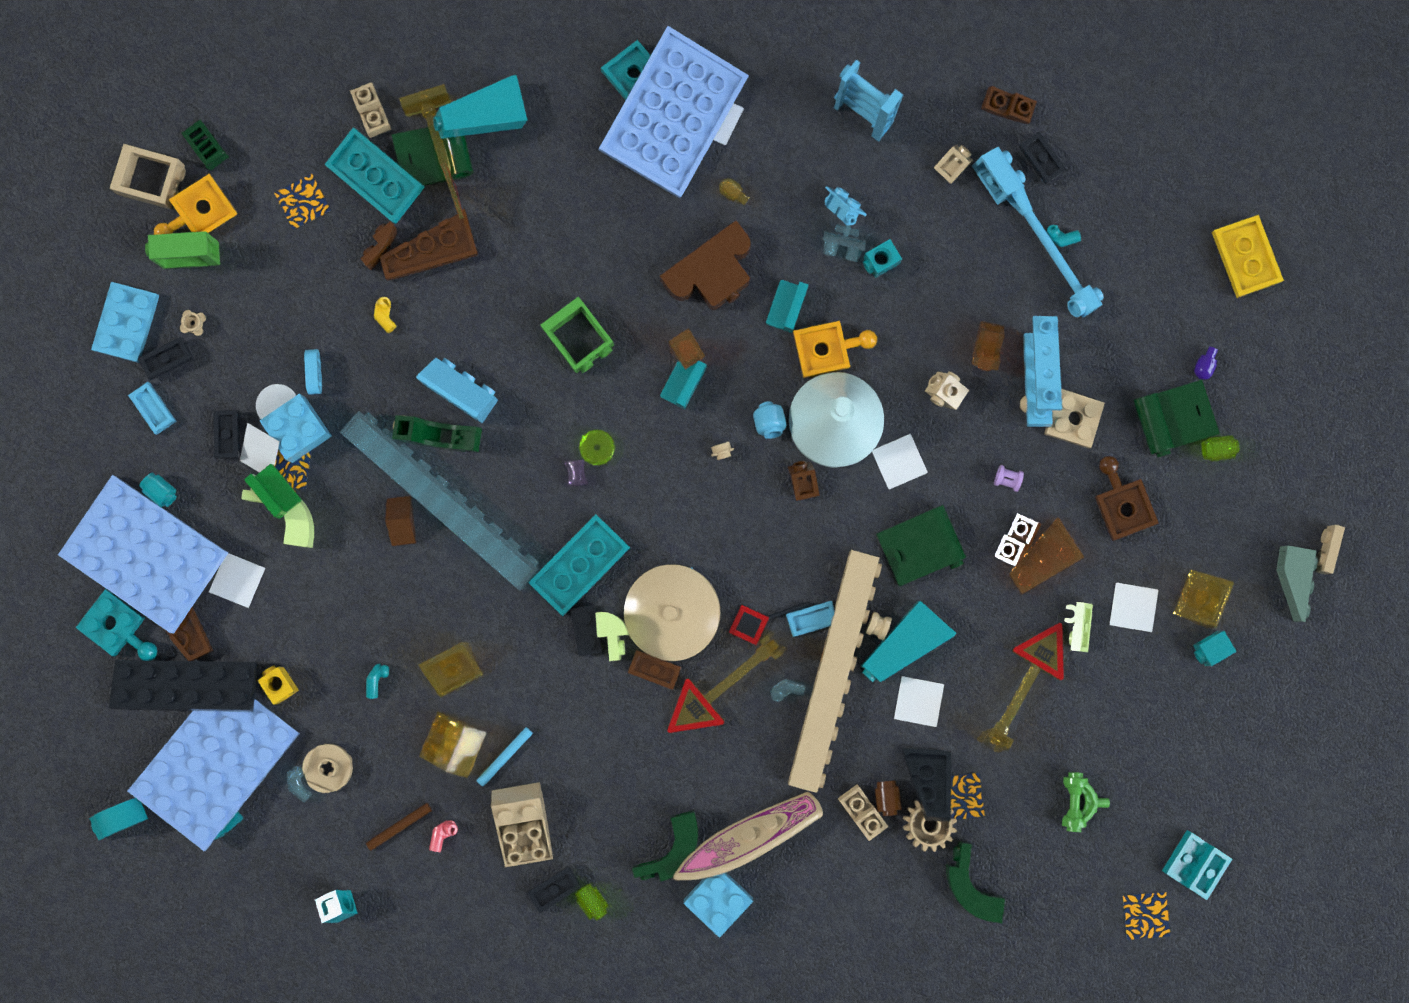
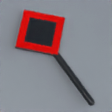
(751, 624)

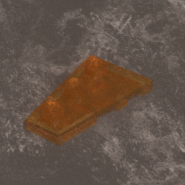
(1047, 558)

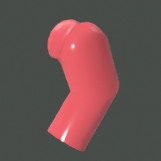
(441, 832)

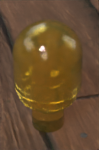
(732, 191)

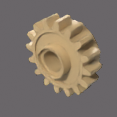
(927, 838)

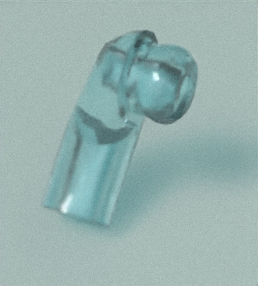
(786, 687)
(295, 786)

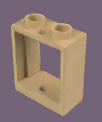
(125, 170)

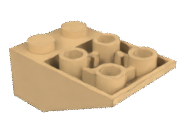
(521, 824)

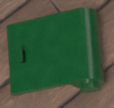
(424, 160)
(1176, 417)
(924, 544)

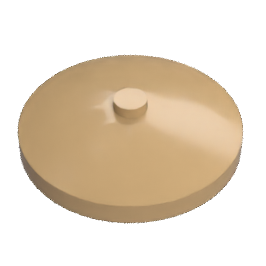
(672, 612)

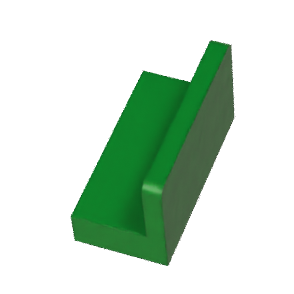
(273, 491)

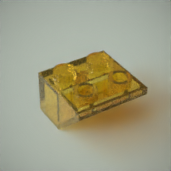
(452, 745)

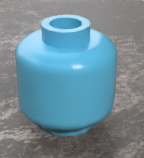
(769, 420)

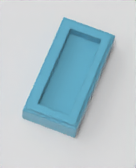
(152, 408)
(811, 618)

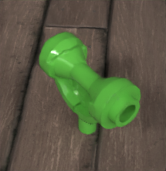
(1076, 818)

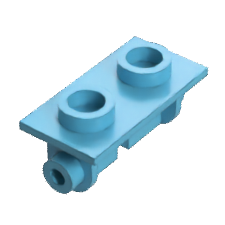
(844, 207)

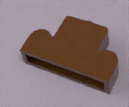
(712, 269)

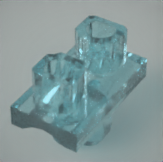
(854, 245)

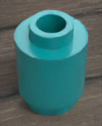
(158, 490)

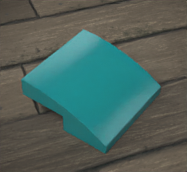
(1197, 865)

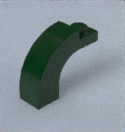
(436, 435)
(685, 843)
(980, 904)

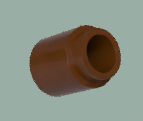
(888, 798)

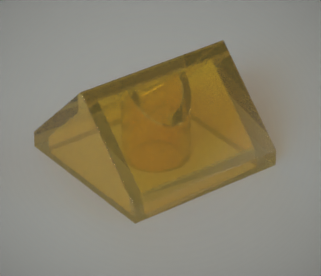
(1203, 599)
(451, 669)

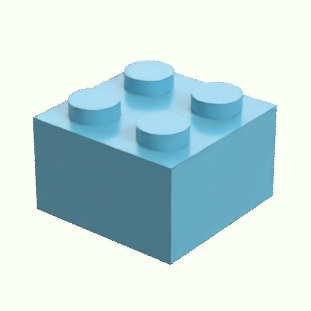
(295, 428)
(718, 902)

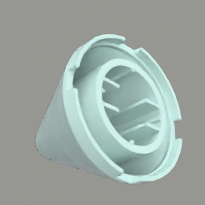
(836, 419)

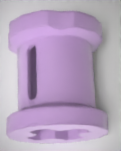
(1000, 480)

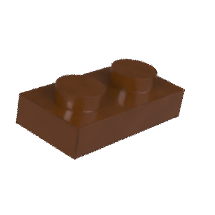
(654, 670)

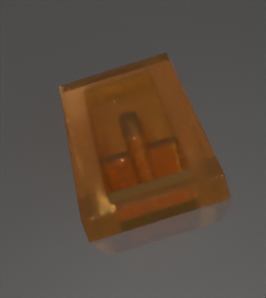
(685, 349)

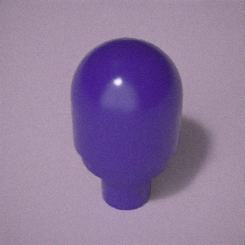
(1206, 364)

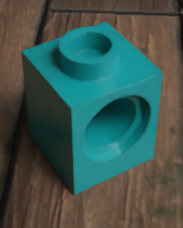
(891, 254)
(1213, 648)
(336, 906)

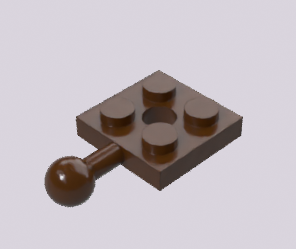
(1111, 502)

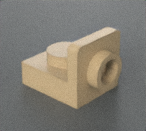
(954, 163)

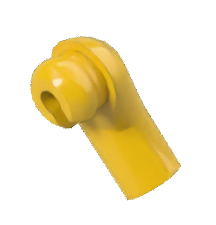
(382, 312)

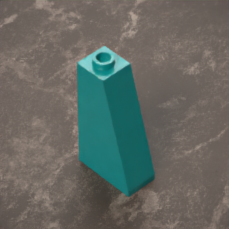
(484, 111)
(908, 641)

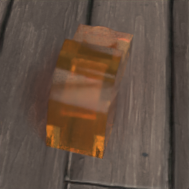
(988, 346)

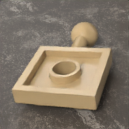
(1089, 412)

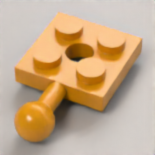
(186, 206)
(832, 337)

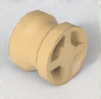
(878, 625)

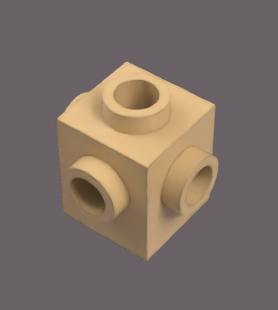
(946, 390)

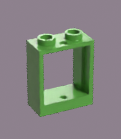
(183, 250)
(562, 318)

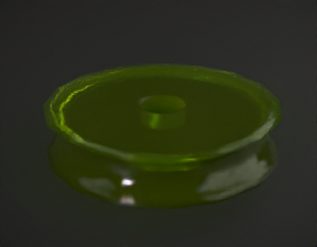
(600, 456)

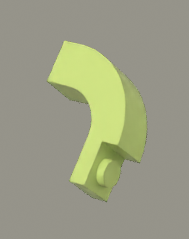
(298, 522)

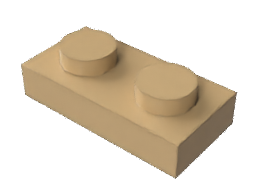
(1331, 542)

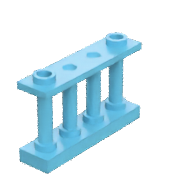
(867, 100)
(1042, 371)

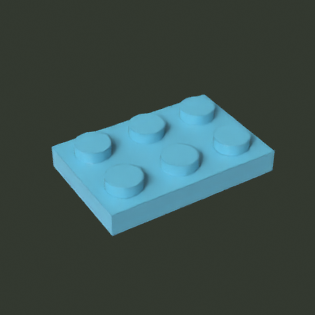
(125, 322)

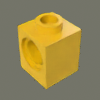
(288, 686)

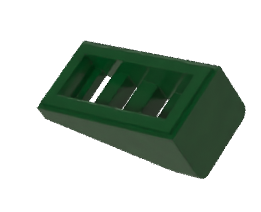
(213, 160)

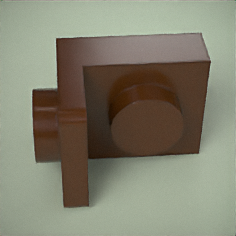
(803, 480)

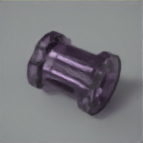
(576, 473)

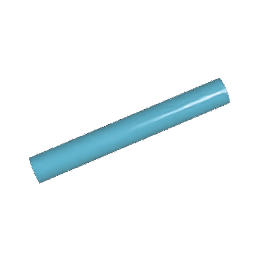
(504, 756)

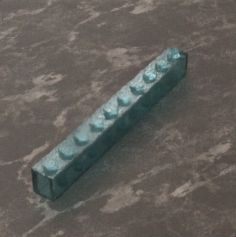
(441, 501)

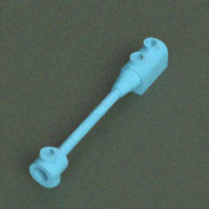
(1008, 185)

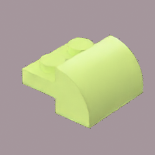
(612, 627)

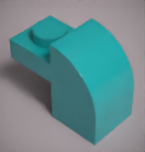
(118, 818)

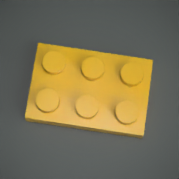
(1247, 256)

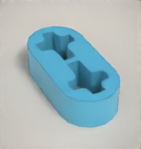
(313, 371)

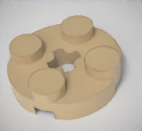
(315, 775)

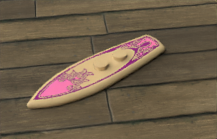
(750, 838)

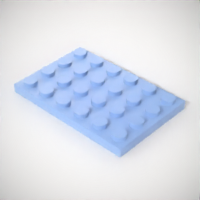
(673, 112)
(143, 554)
(212, 769)

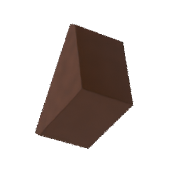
(400, 521)

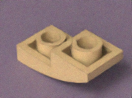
(370, 110)
(863, 812)

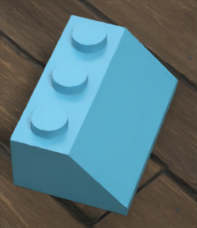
(458, 388)

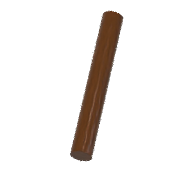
(399, 826)

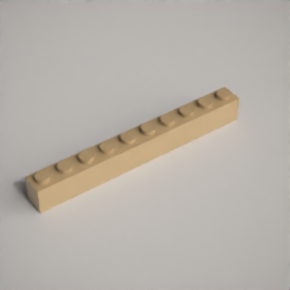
(833, 671)

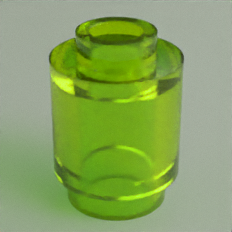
(1220, 448)
(591, 902)

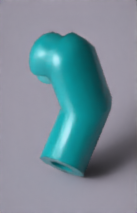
(1062, 239)
(373, 678)

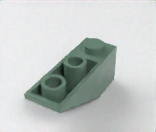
(1295, 573)

